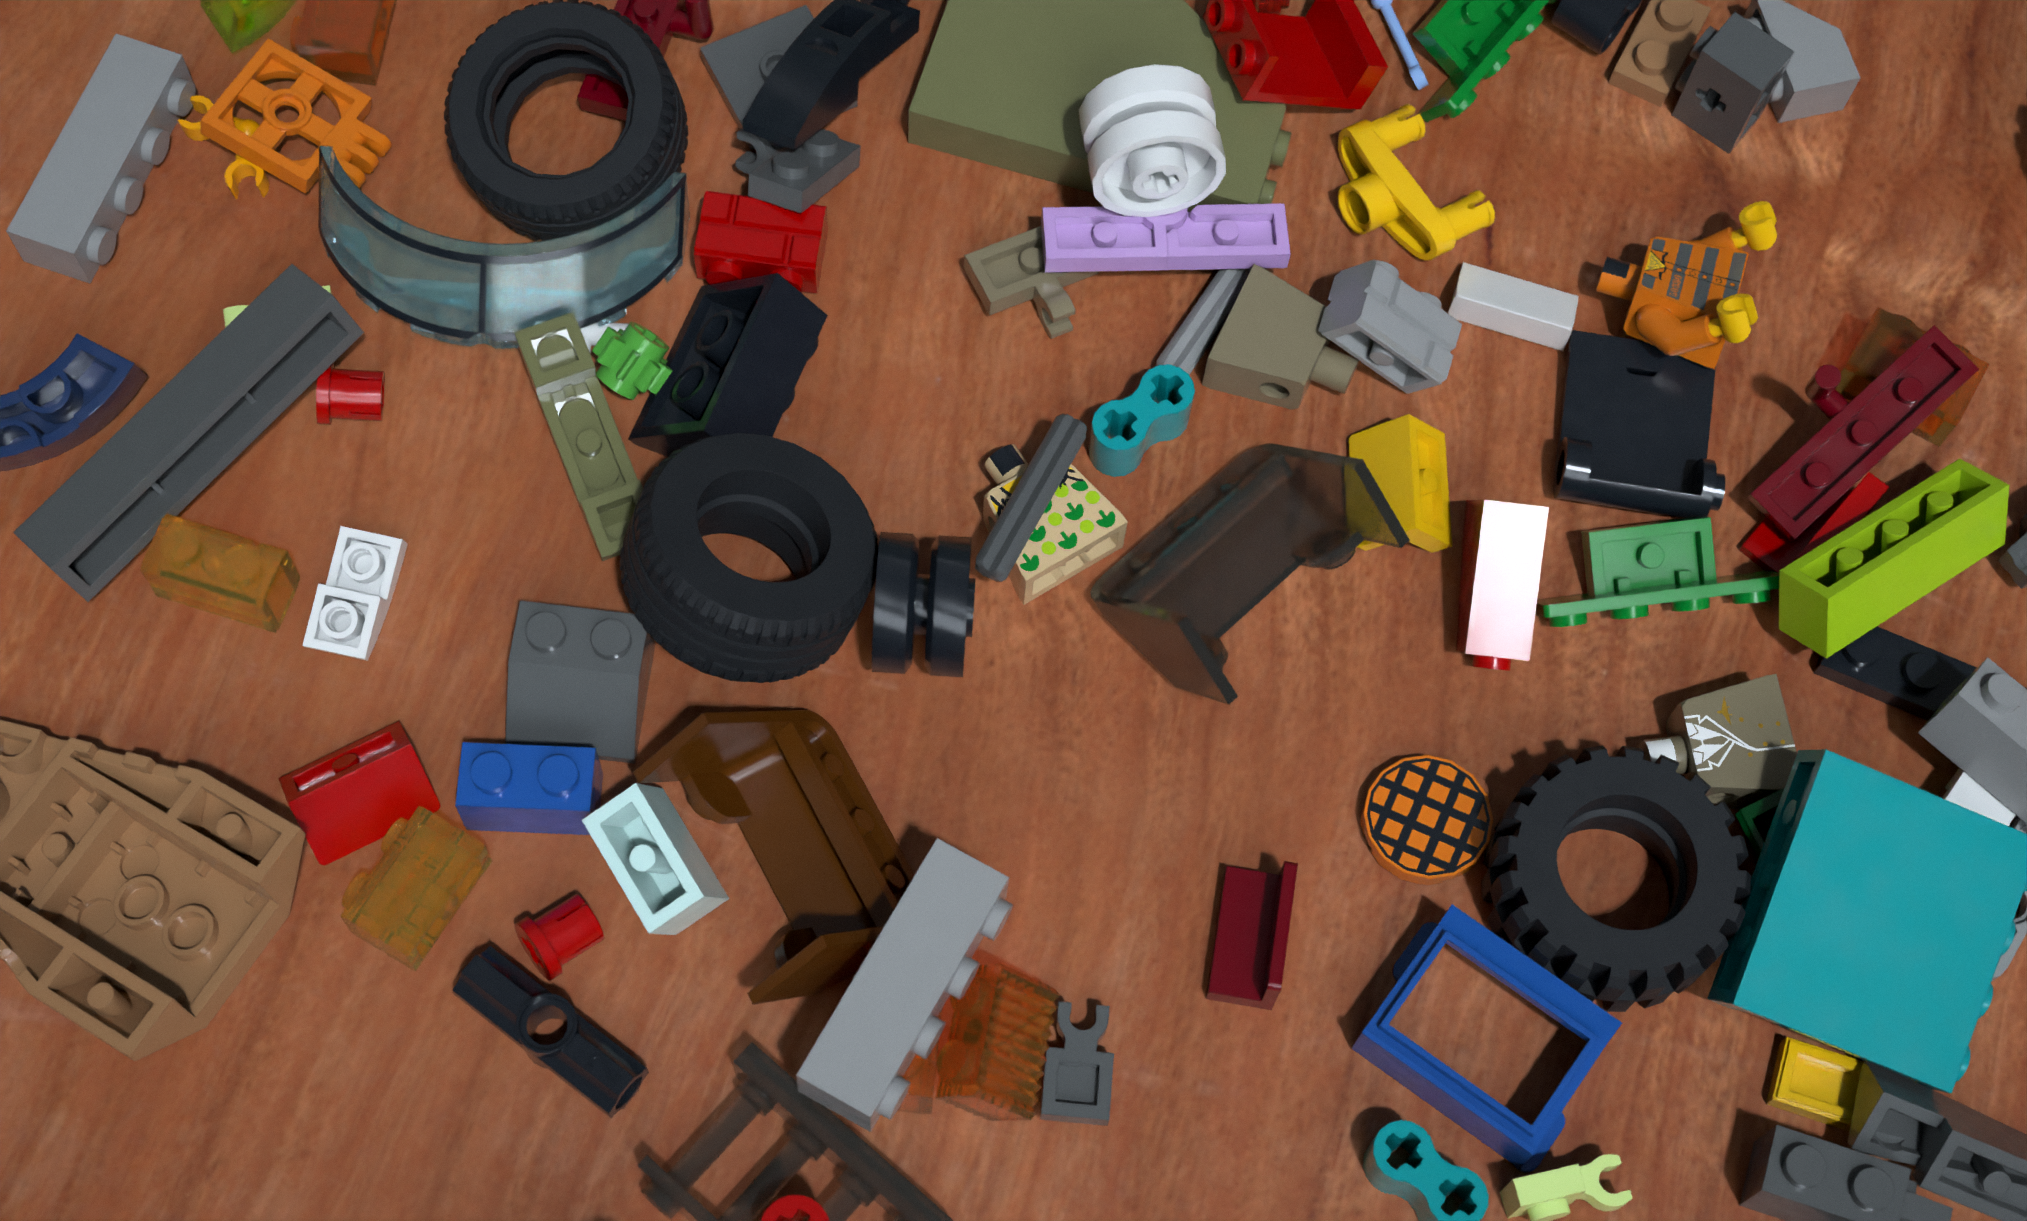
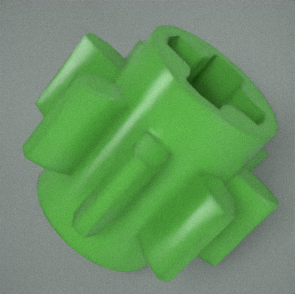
(632, 360)

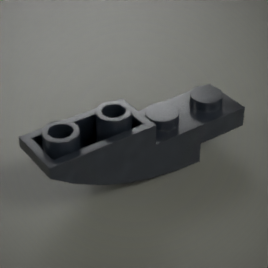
(823, 68)

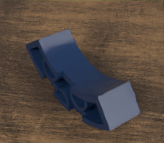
(65, 403)

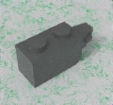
(1822, 1181)

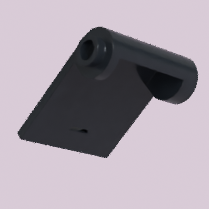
(1636, 429)

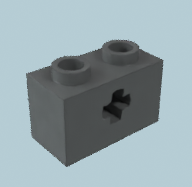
(1730, 81)

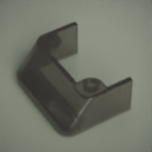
(1232, 549)

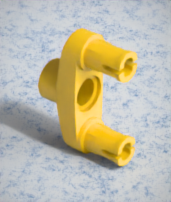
(1388, 196)

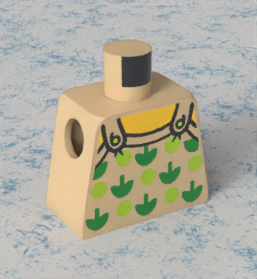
(1071, 534)

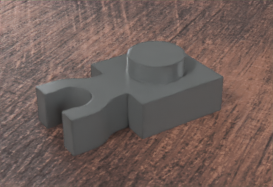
(1077, 1076)

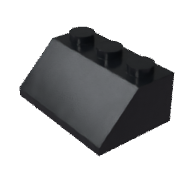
(732, 364)

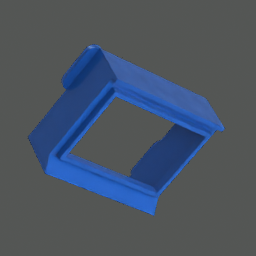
(1450, 1092)

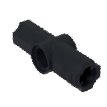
(584, 1054)

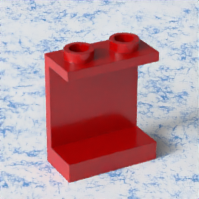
(1298, 59)

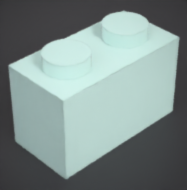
(655, 859)

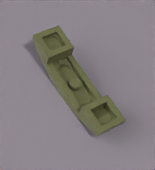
(582, 428)

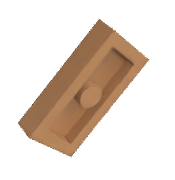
(1659, 48)

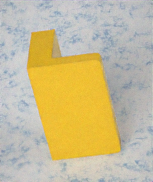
(1413, 476)

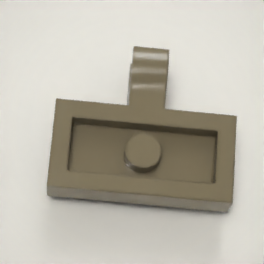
(1015, 273)

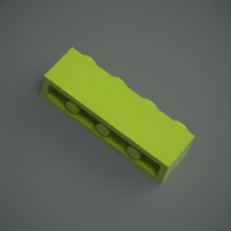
(1892, 557)

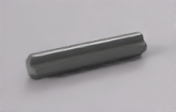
(1030, 498)

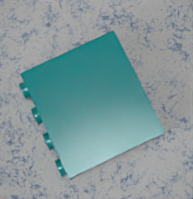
(1876, 919)

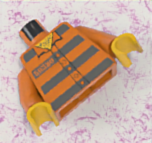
(1689, 290)

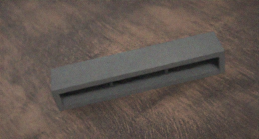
(189, 432)

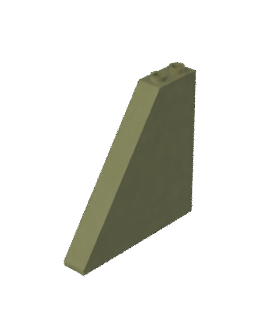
(1015, 72)

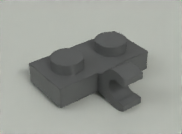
(800, 175)

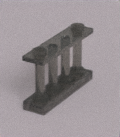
(812, 1134)

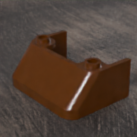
(807, 827)

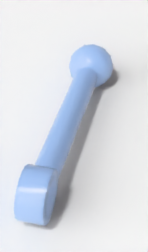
(1402, 42)

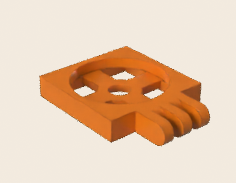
(352, 140)

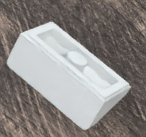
(1513, 306)

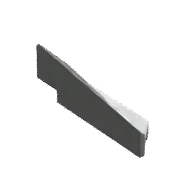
(1949, 1143)

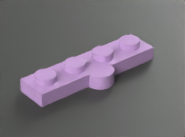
(1194, 240)

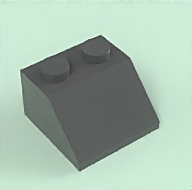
(578, 679)

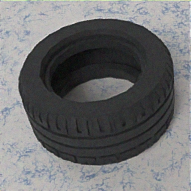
(517, 59)

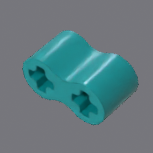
(1150, 415)
(1424, 1176)

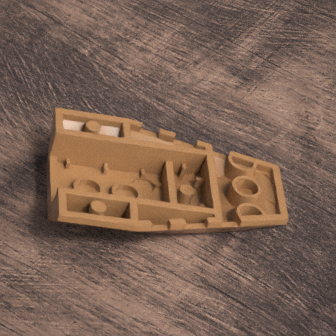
(133, 887)

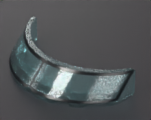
(490, 290)

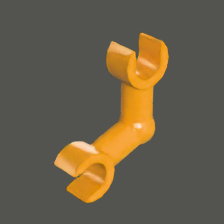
(240, 167)

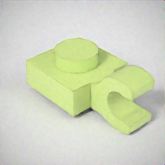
(1548, 1193)

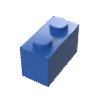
(528, 788)

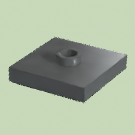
(745, 59)

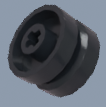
(922, 604)

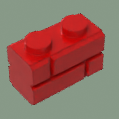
(756, 238)

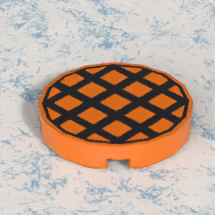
(1426, 819)

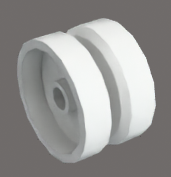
(1152, 141)

